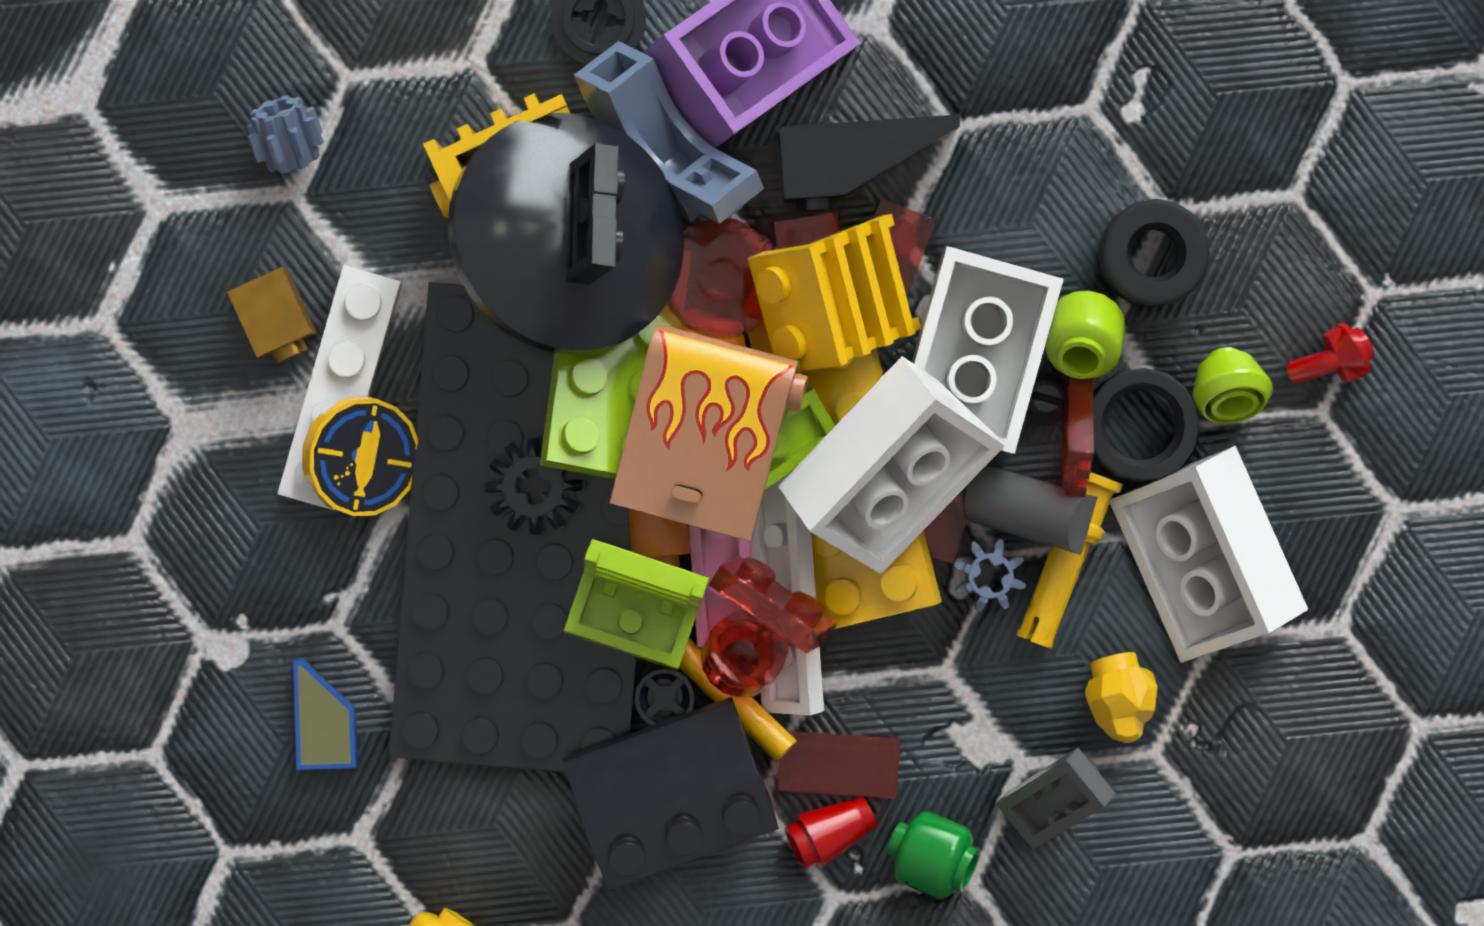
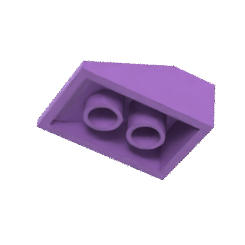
(746, 58)

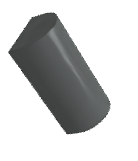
(1029, 508)

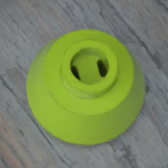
(1230, 387)

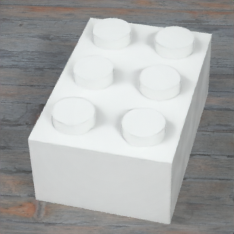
(987, 336)

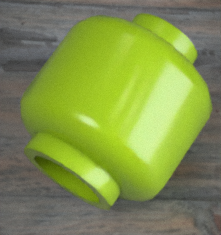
(1085, 335)

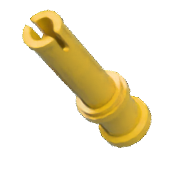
(1062, 571)

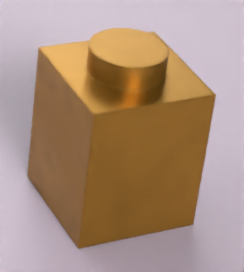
(273, 315)

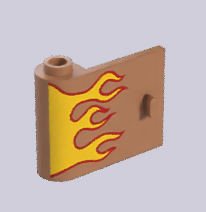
(708, 423)

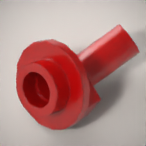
(1346, 353)

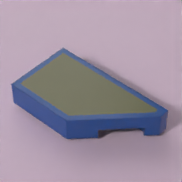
(322, 722)

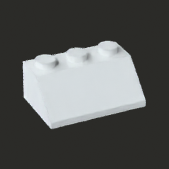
(890, 466)
(1209, 555)

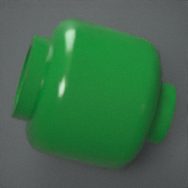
(933, 855)

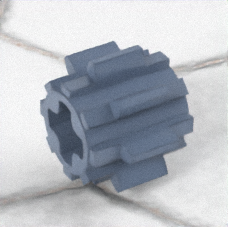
(285, 134)
(1006, 579)

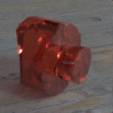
(742, 655)

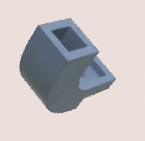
(629, 94)

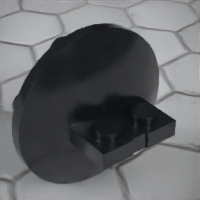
(566, 233)

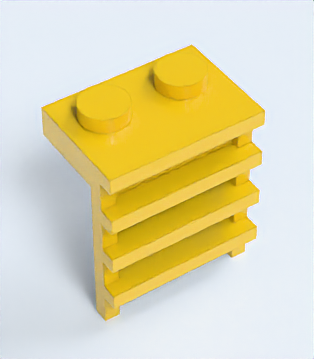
(450, 160)
(833, 296)

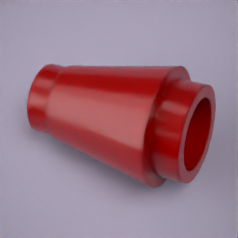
(829, 831)

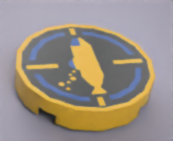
(360, 456)

